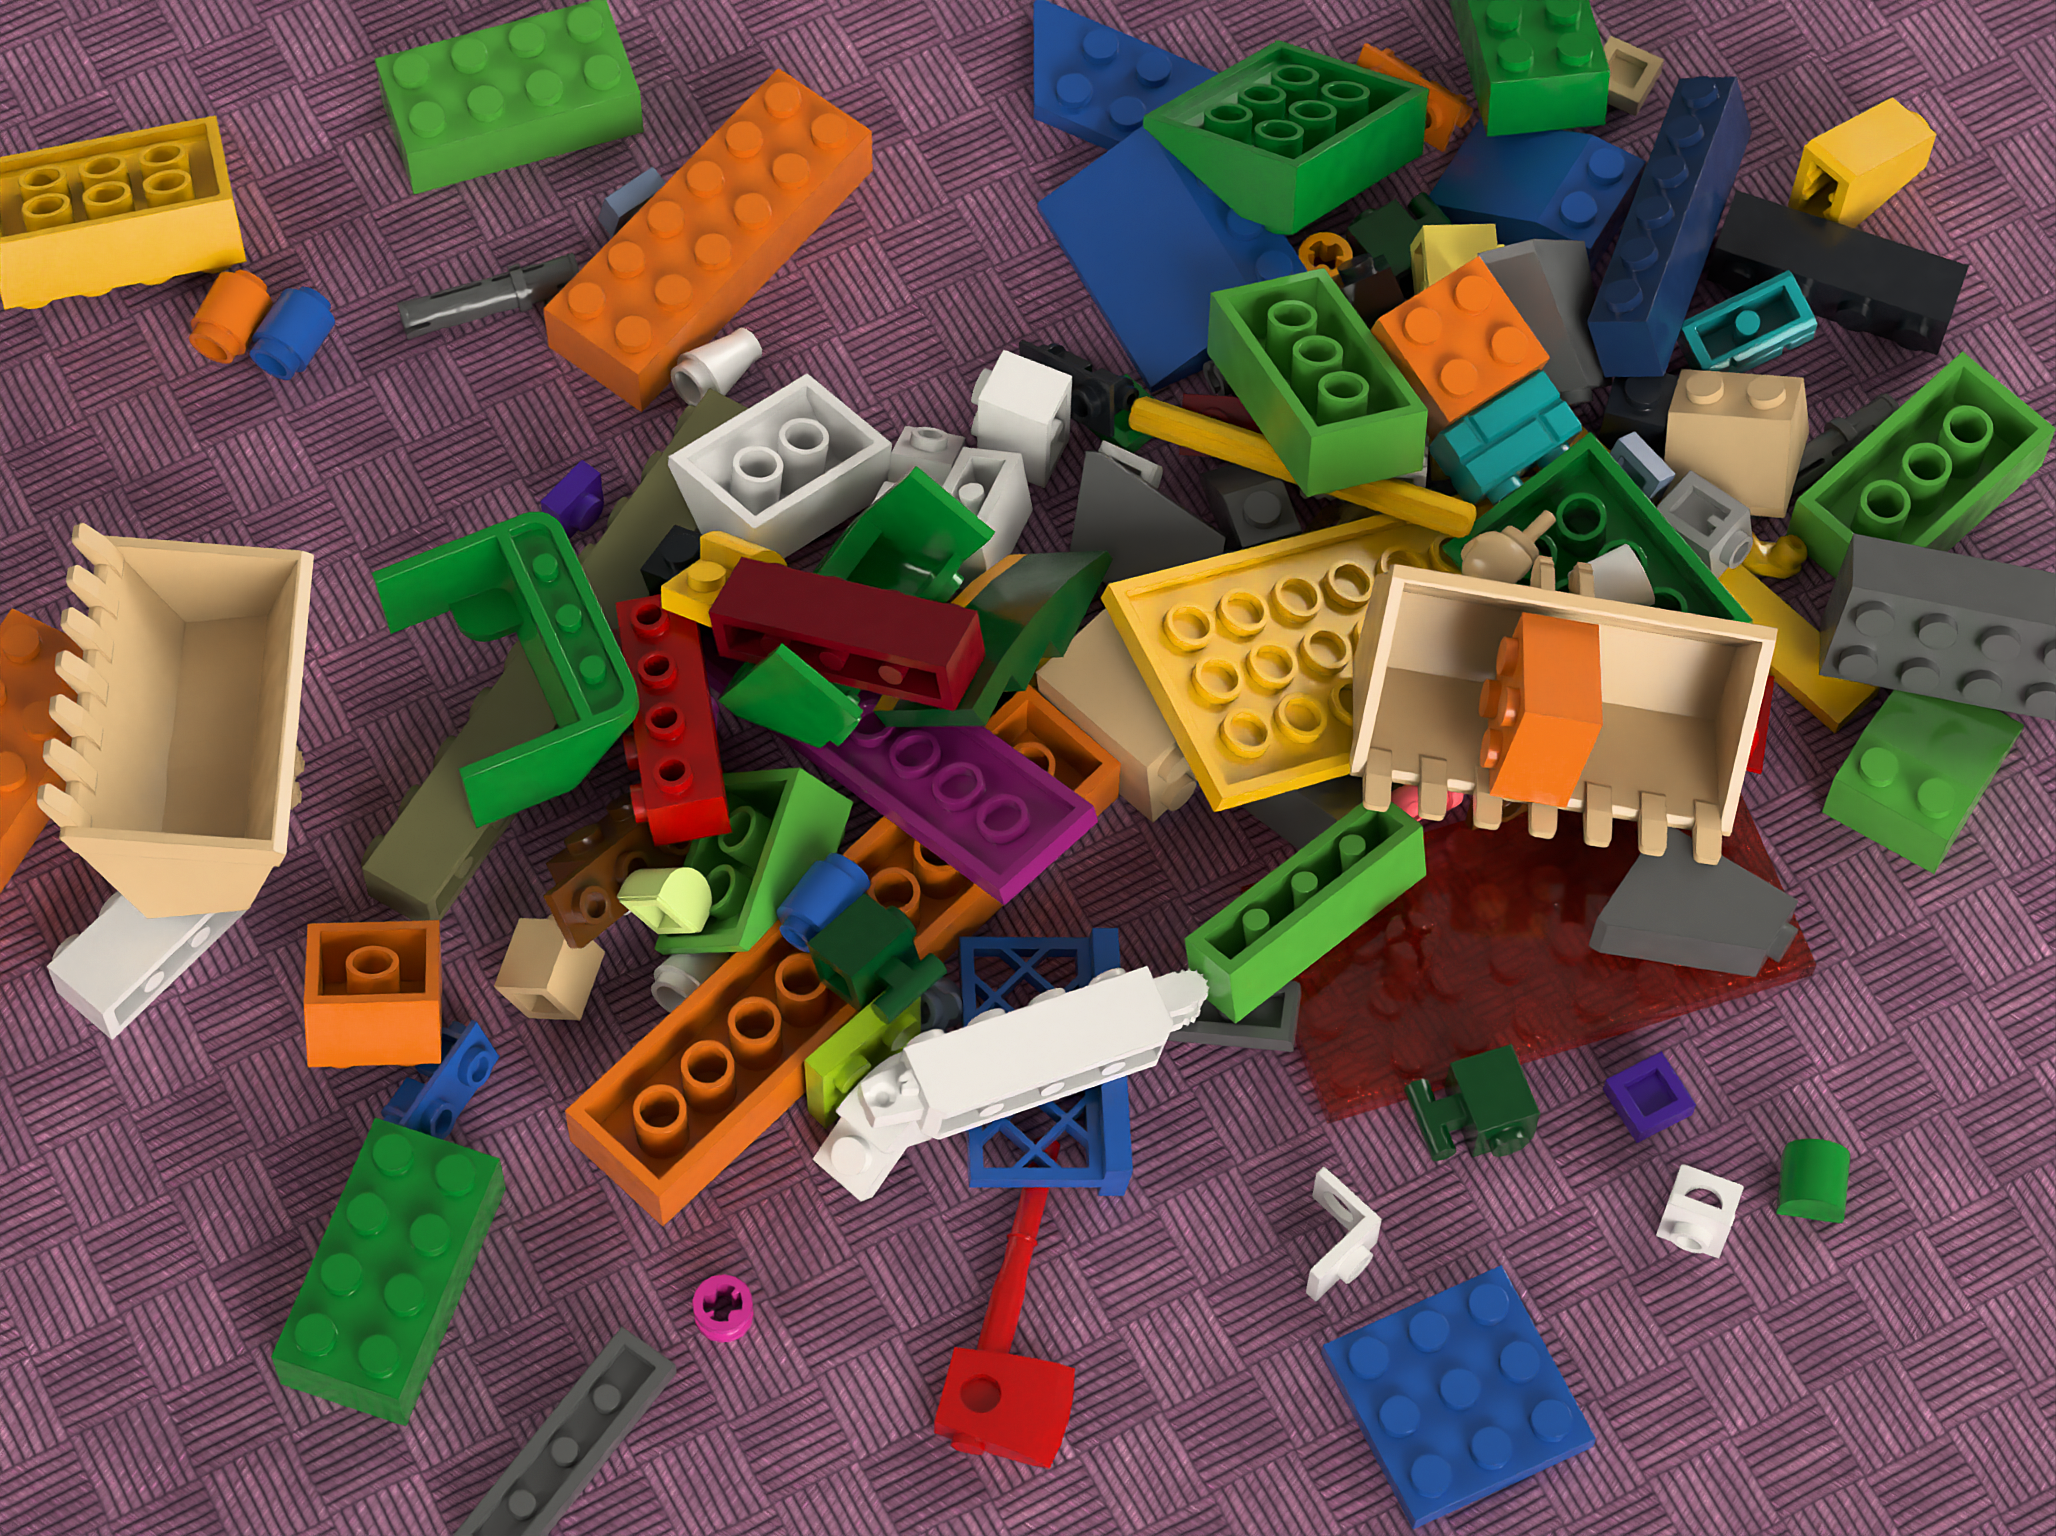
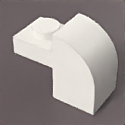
(865, 1155)

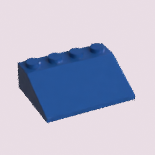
(1153, 251)

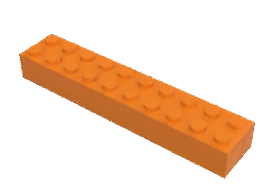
(740, 1041)

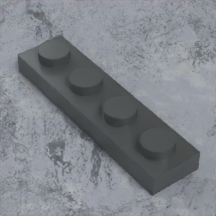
(573, 1441)

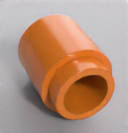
(230, 316)

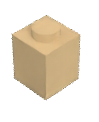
(545, 974)

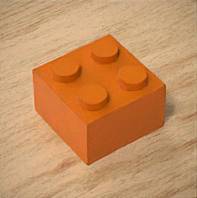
(1459, 344)
(1542, 709)
(373, 994)

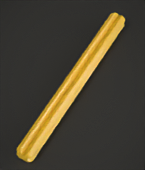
(1255, 452)

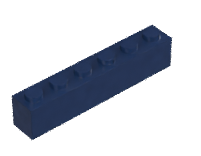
(1670, 227)

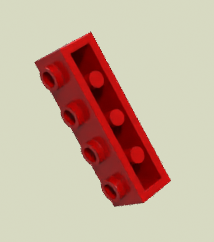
(675, 725)

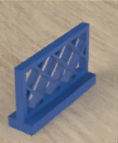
(1104, 1106)

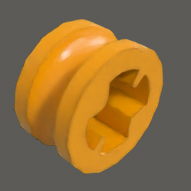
(1328, 248)

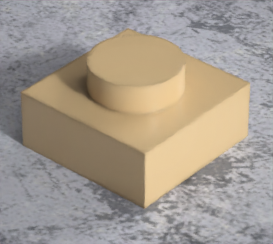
(1631, 74)

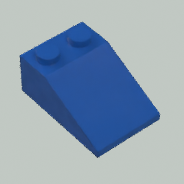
(1541, 187)

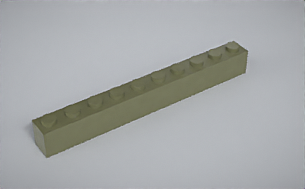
(434, 841)

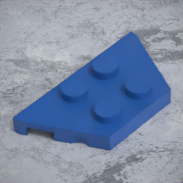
(1099, 78)

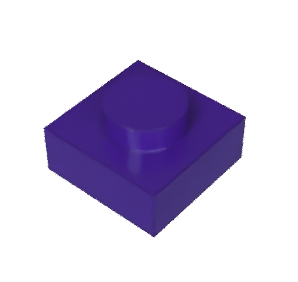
(576, 499)
(1649, 1097)

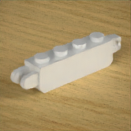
(1033, 1053)

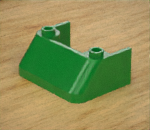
(901, 542)
(528, 583)

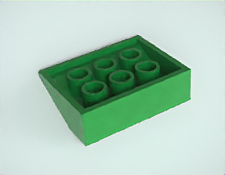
(1292, 133)
(1597, 512)

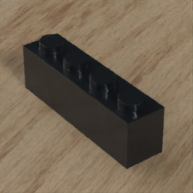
(1841, 272)

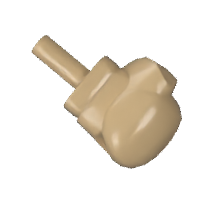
(1505, 554)

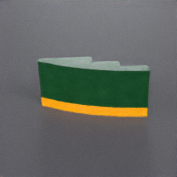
(1025, 613)

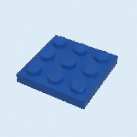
(1457, 1396)

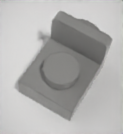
(1709, 522)

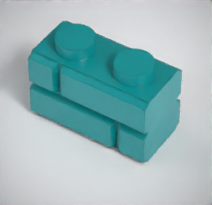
(1748, 327)
(1506, 439)

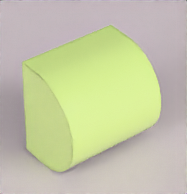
(668, 899)

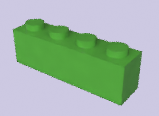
(1306, 907)

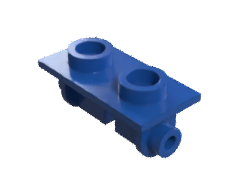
(464, 1067)

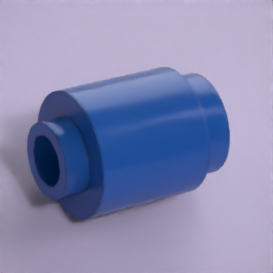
(292, 332)
(820, 898)

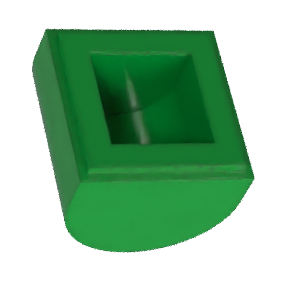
(1813, 1180)

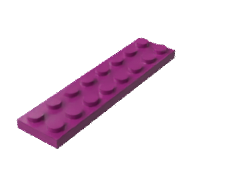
(950, 791)

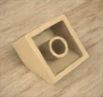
(1739, 435)

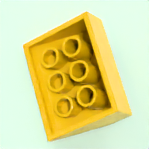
(116, 213)

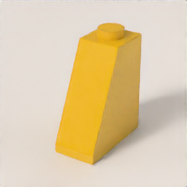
(1861, 163)

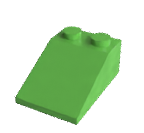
(1920, 773)
(778, 831)

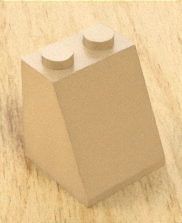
(1111, 703)

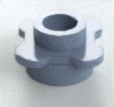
(941, 1006)

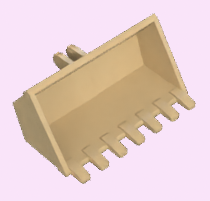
(1674, 704)
(180, 718)

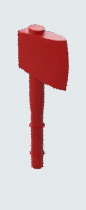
(999, 1398)

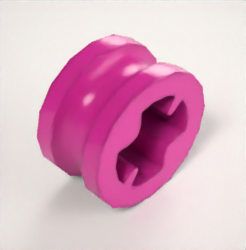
(738, 1320)

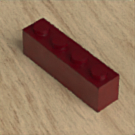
(850, 632)

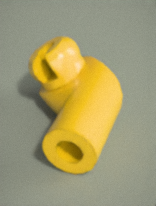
(1776, 559)

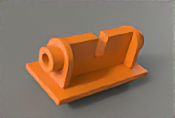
(1443, 106)

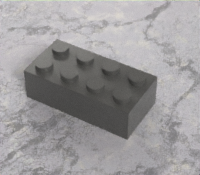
(1943, 627)

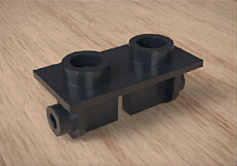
(1094, 394)

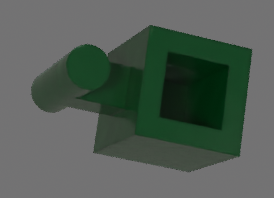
(1391, 233)
(872, 953)
(1484, 1100)

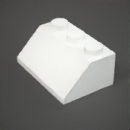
(783, 469)

